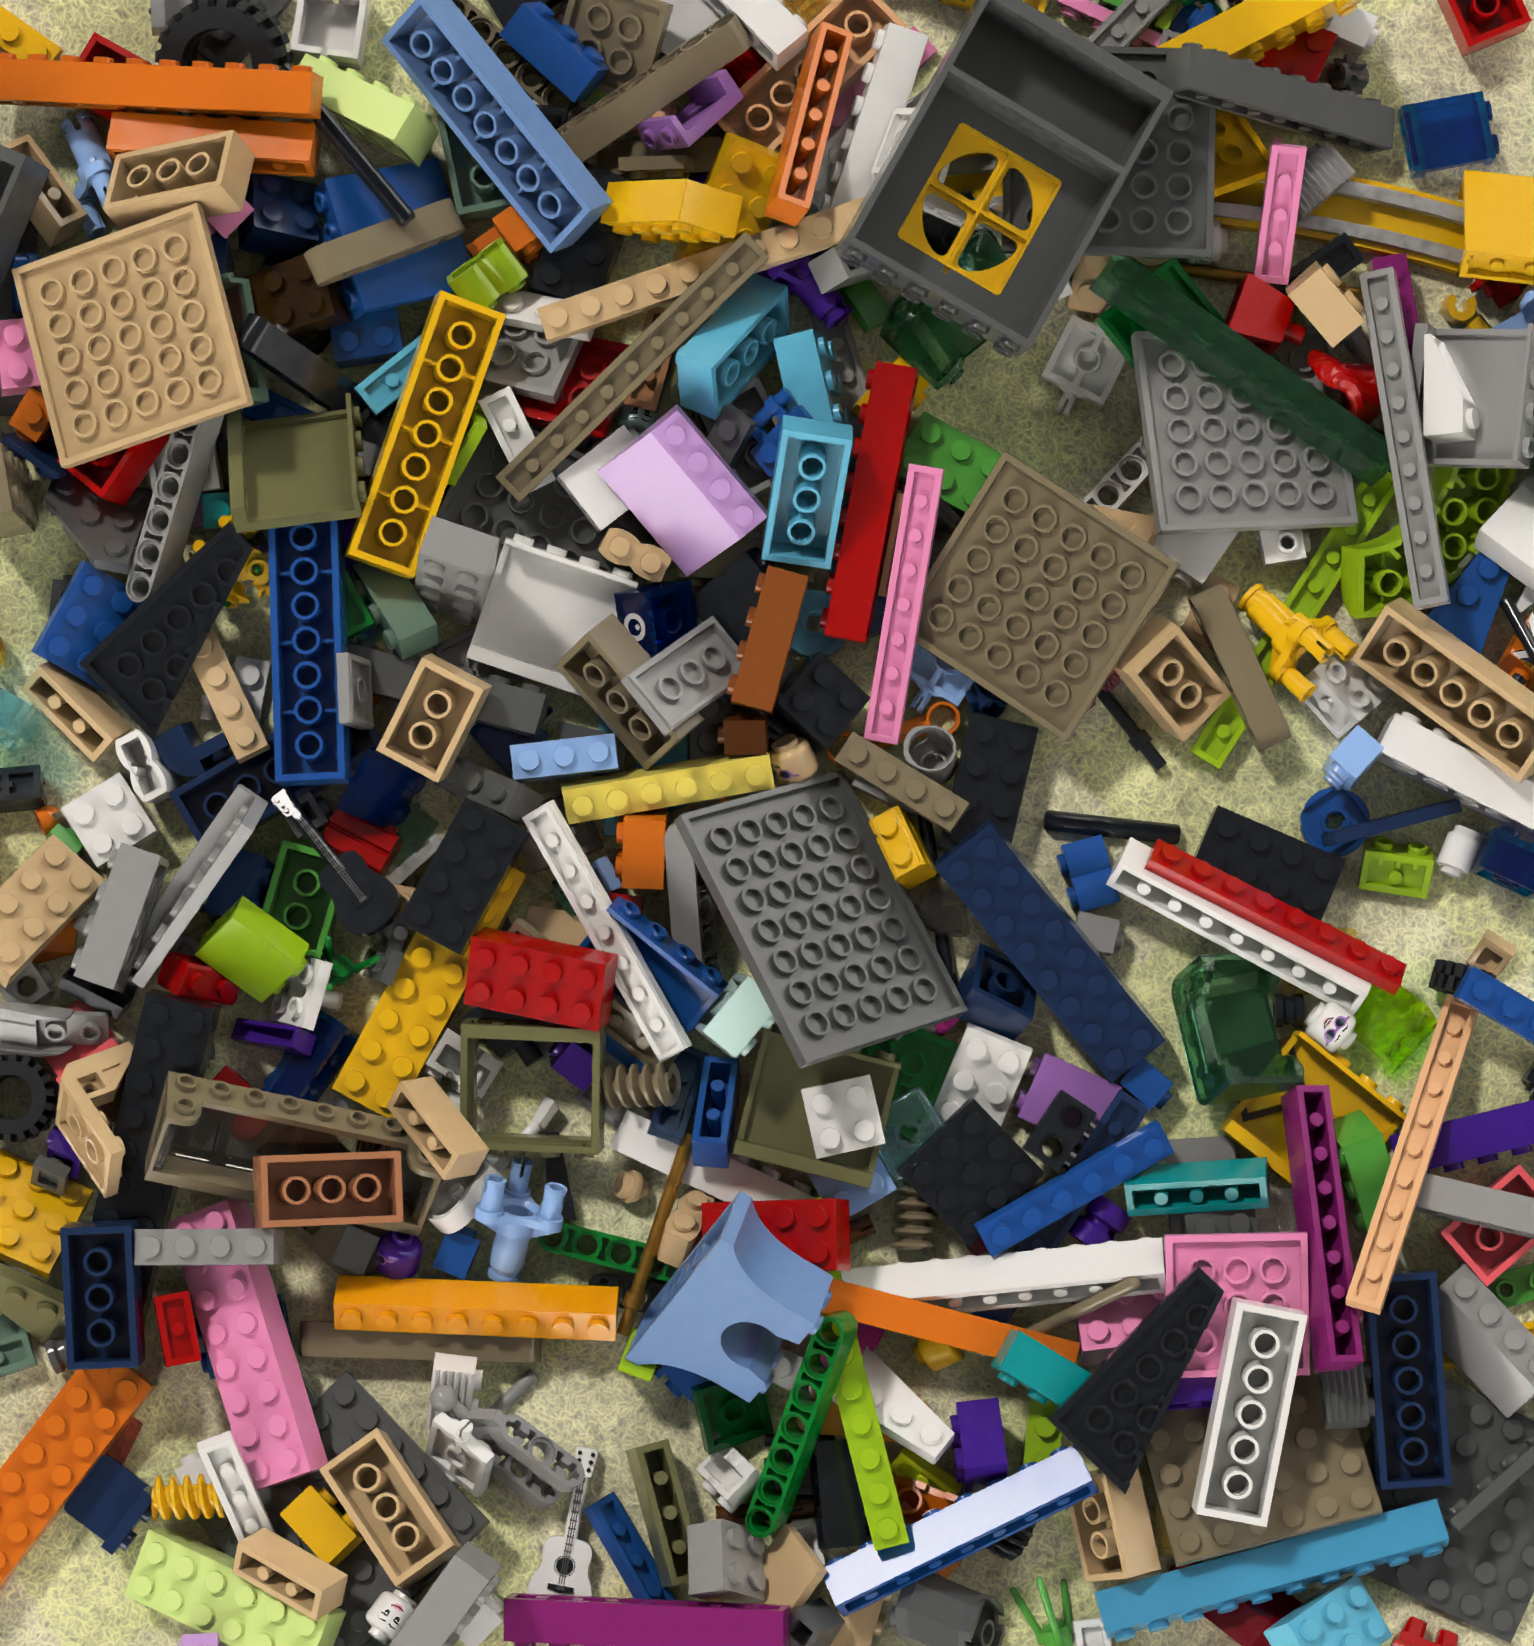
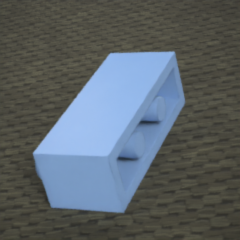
(564, 758)
(1351, 759)

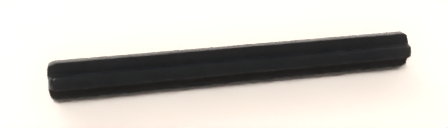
(362, 164)

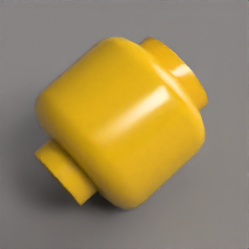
(936, 1355)

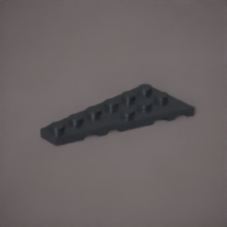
(157, 644)
(1129, 1392)

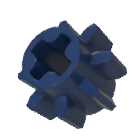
(984, 702)

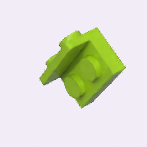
(1396, 867)

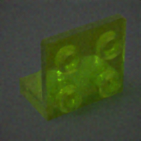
(1393, 1025)

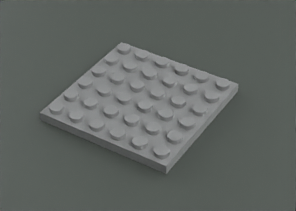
(1225, 461)

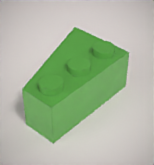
(1361, 1164)

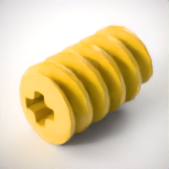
(184, 1499)

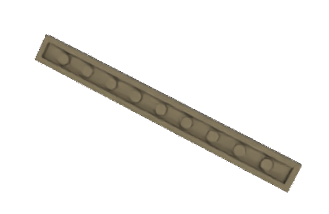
(632, 367)

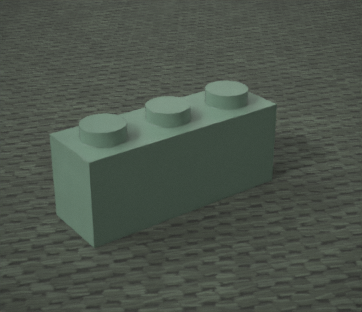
(397, 609)

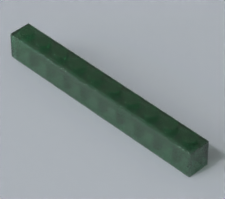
(1243, 368)

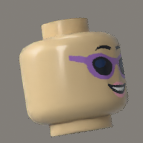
(792, 759)

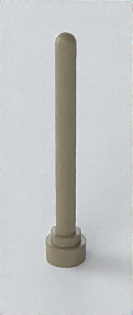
(1086, 1306)

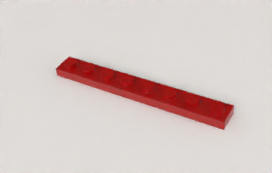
(1275, 916)

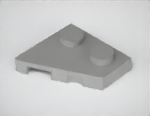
(407, 872)

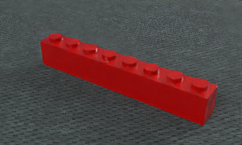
(870, 503)

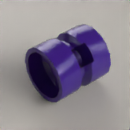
(1100, 1223)

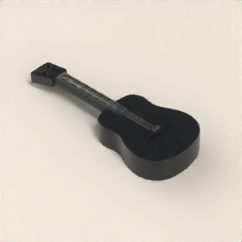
(361, 897)

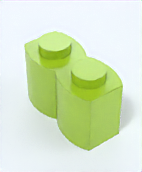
(489, 275)

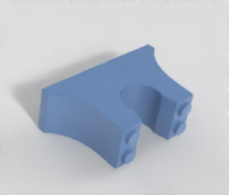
(733, 1305)

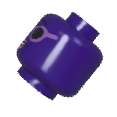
(398, 1255)

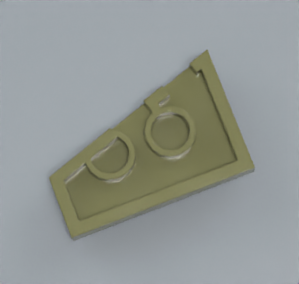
(30, 1302)

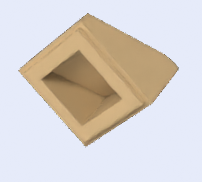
(1491, 953)

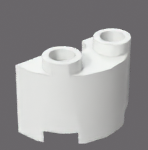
(446, 1061)
(730, 1476)

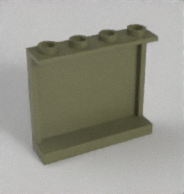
(295, 469)
(775, 1117)

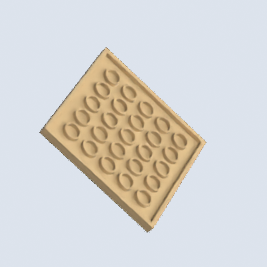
(132, 336)

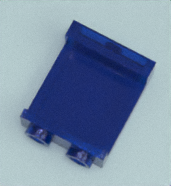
(1447, 133)

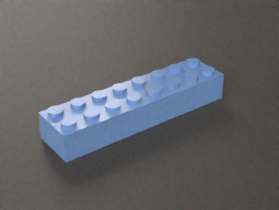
(497, 122)

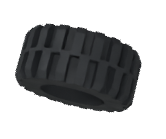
(237, 16)

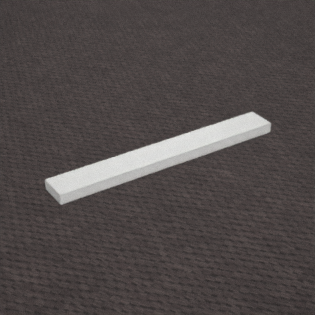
(606, 932)

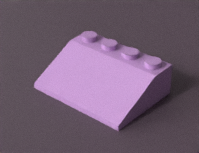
(683, 491)

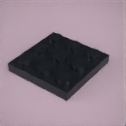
(969, 1169)

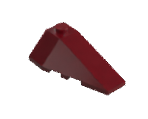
(1251, 1620)

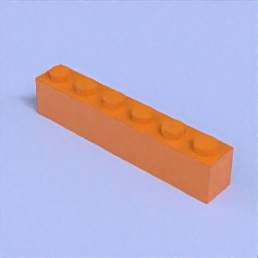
(808, 124)
(277, 145)

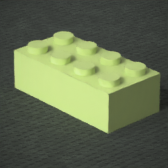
(374, 112)

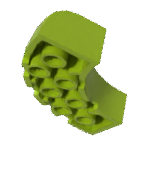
(1463, 501)

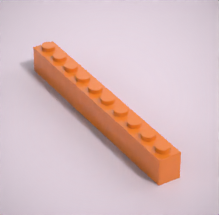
(161, 86)

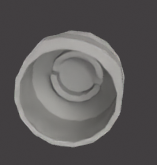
(933, 756)

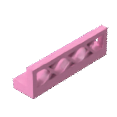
(1279, 212)

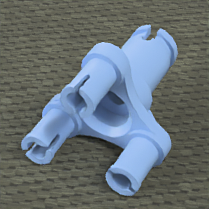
(93, 169)
(517, 1217)

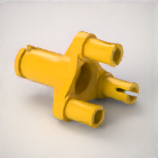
(1293, 637)

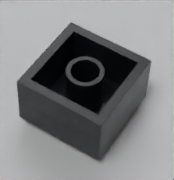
(818, 702)

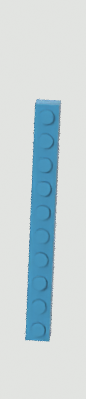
(1272, 1569)

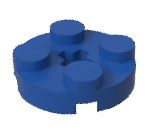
(1327, 801)

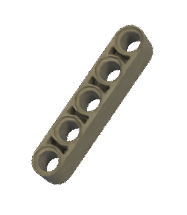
(383, 243)
(1239, 667)

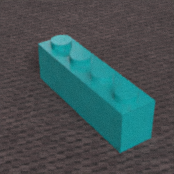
(1199, 1187)
(1037, 1368)

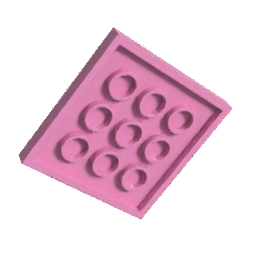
(1248, 1267)

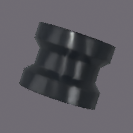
(1288, 1010)

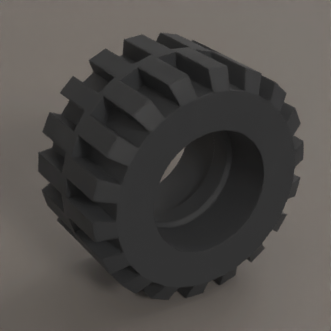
(43, 1098)

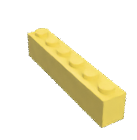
(665, 786)

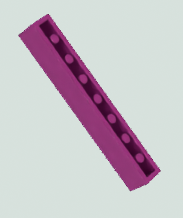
(1321, 1214)
(641, 1622)

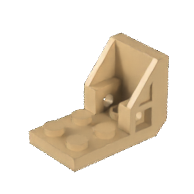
(88, 1110)

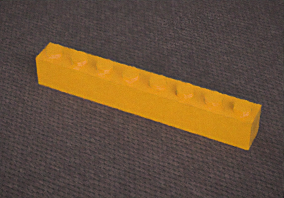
(476, 1308)

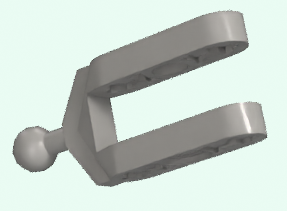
(492, 1428)

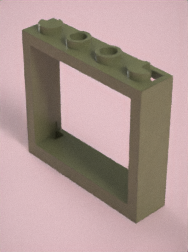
(530, 1030)

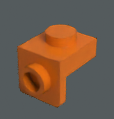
(31, 417)

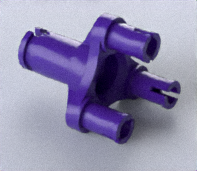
(800, 281)

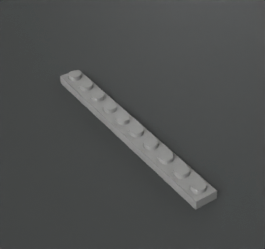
(1404, 439)

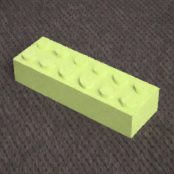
(201, 1591)

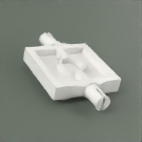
(1083, 364)
(459, 1454)

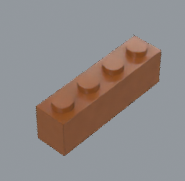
(769, 639)

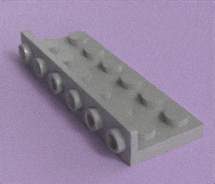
(197, 878)

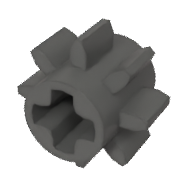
(1348, 74)

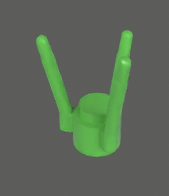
(1054, 1630)

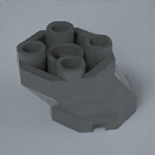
(946, 1615)

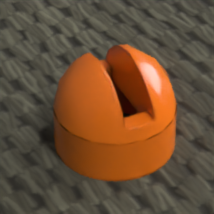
(45, 818)

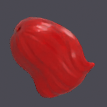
(1353, 379)

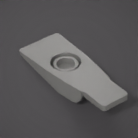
(48, 1029)

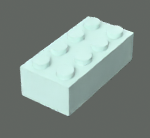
(736, 1017)

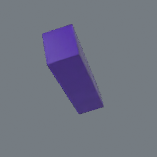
(274, 1036)

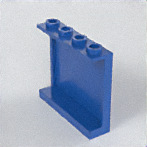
(351, 206)
(681, 976)

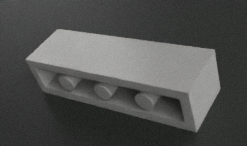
(208, 1247)

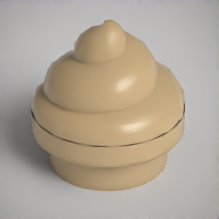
(631, 1186)

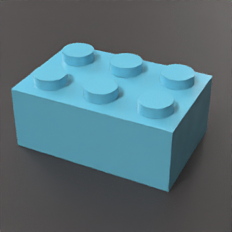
(1333, 1617)

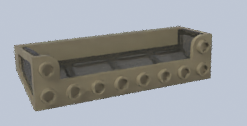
(215, 1128)

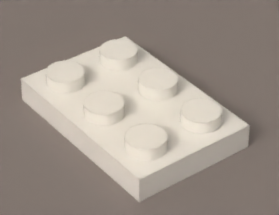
(984, 1069)

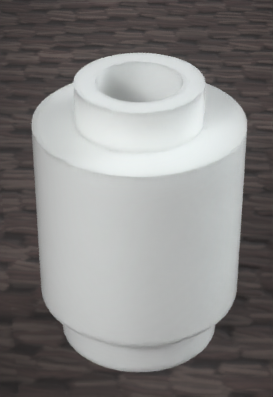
(1458, 851)

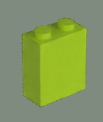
(253, 950)

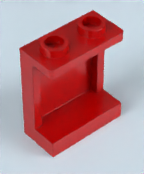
(177, 1328)

